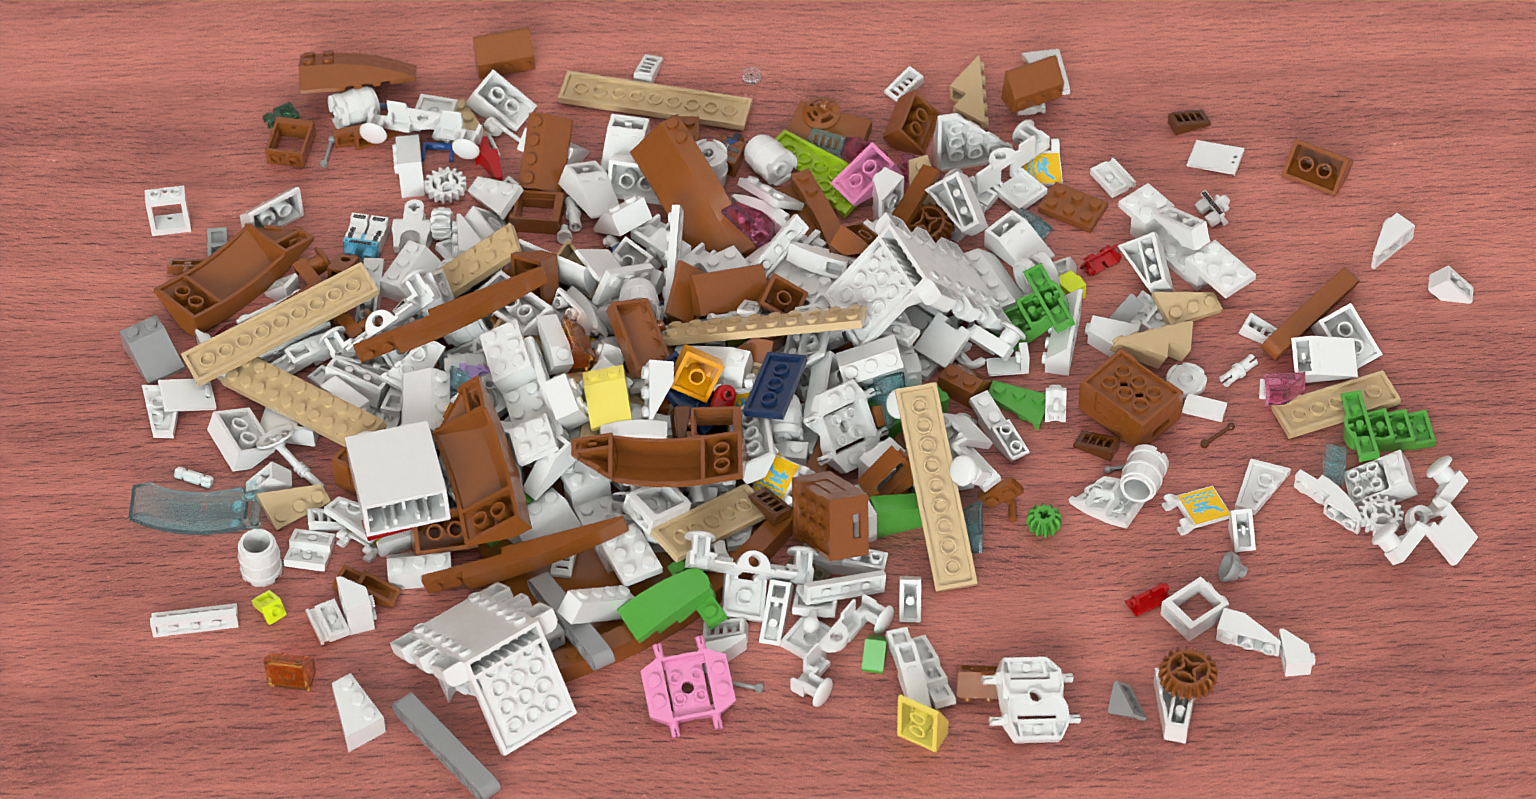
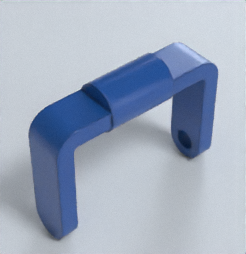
(437, 146)

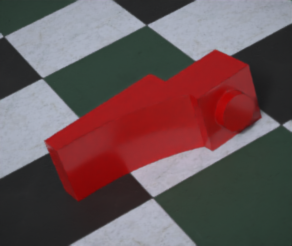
(489, 160)

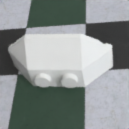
(808, 344)

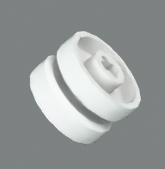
(1026, 263)

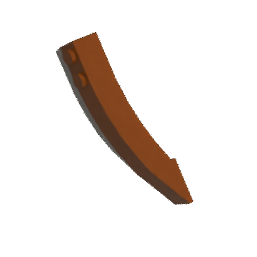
(685, 178)
(232, 276)
(664, 460)
(481, 468)

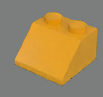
(696, 373)

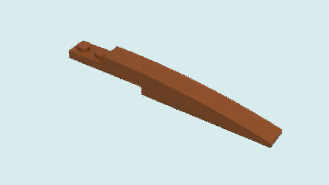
(451, 315)
(525, 556)

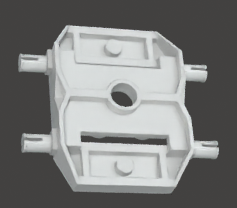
(856, 420)
(1014, 682)

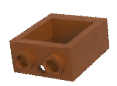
(284, 127)
(538, 199)
(714, 416)
(882, 468)

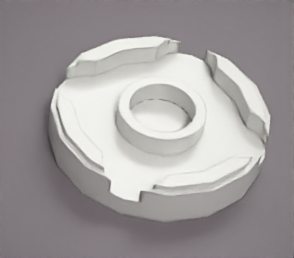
(1187, 378)

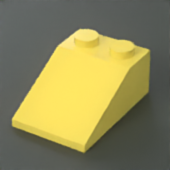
(607, 396)
(921, 724)

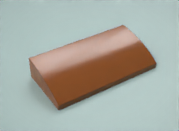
(846, 126)
(726, 289)
(637, 333)

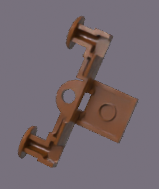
(310, 272)

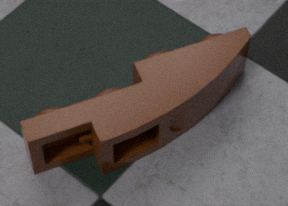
(351, 136)

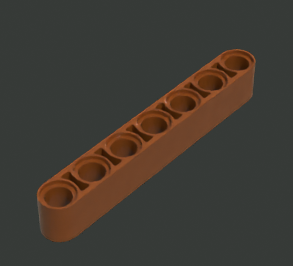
(1310, 313)

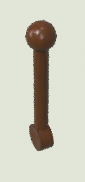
(1205, 443)

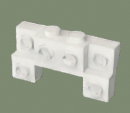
(654, 238)

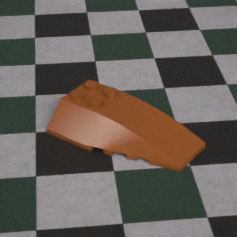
(339, 70)

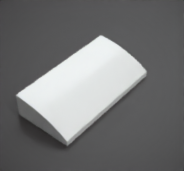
(568, 271)

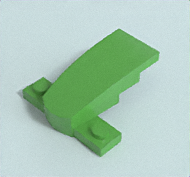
(1040, 309)
(1381, 430)
(671, 602)

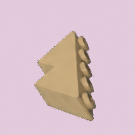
(969, 94)
(1157, 344)

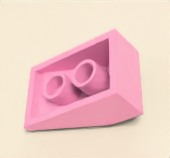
(856, 179)

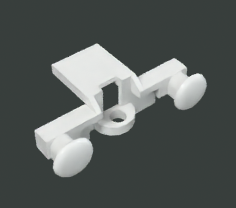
(429, 113)
(1022, 188)
(421, 297)
(945, 339)
(964, 466)
(1450, 536)
(744, 596)
(813, 646)

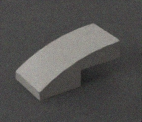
(216, 239)

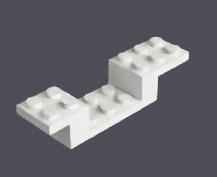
(1200, 267)
(517, 381)
(625, 554)

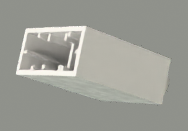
(397, 478)

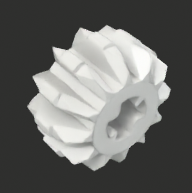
(441, 223)

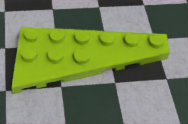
(823, 166)

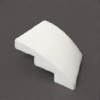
(1107, 502)

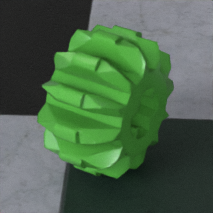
(1044, 520)

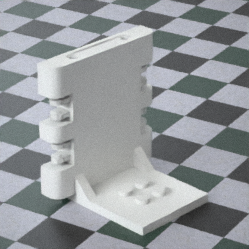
(908, 270)
(503, 657)

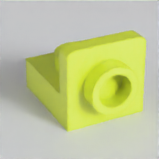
(270, 606)

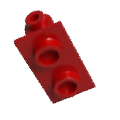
(1094, 262)
(1148, 600)

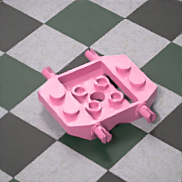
(682, 670)

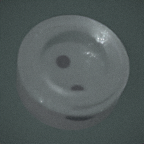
(751, 75)

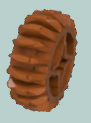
(939, 223)
(1191, 668)

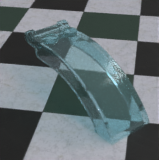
(193, 511)

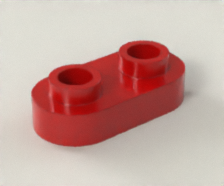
(719, 398)

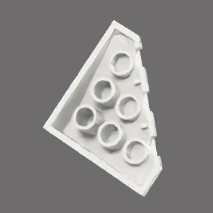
(962, 143)

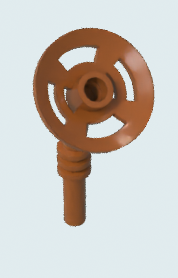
(823, 109)

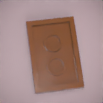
(1073, 207)

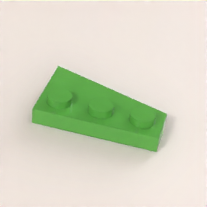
(1023, 402)

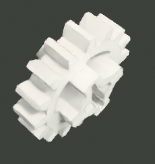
(445, 185)
(1380, 513)

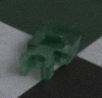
(286, 110)

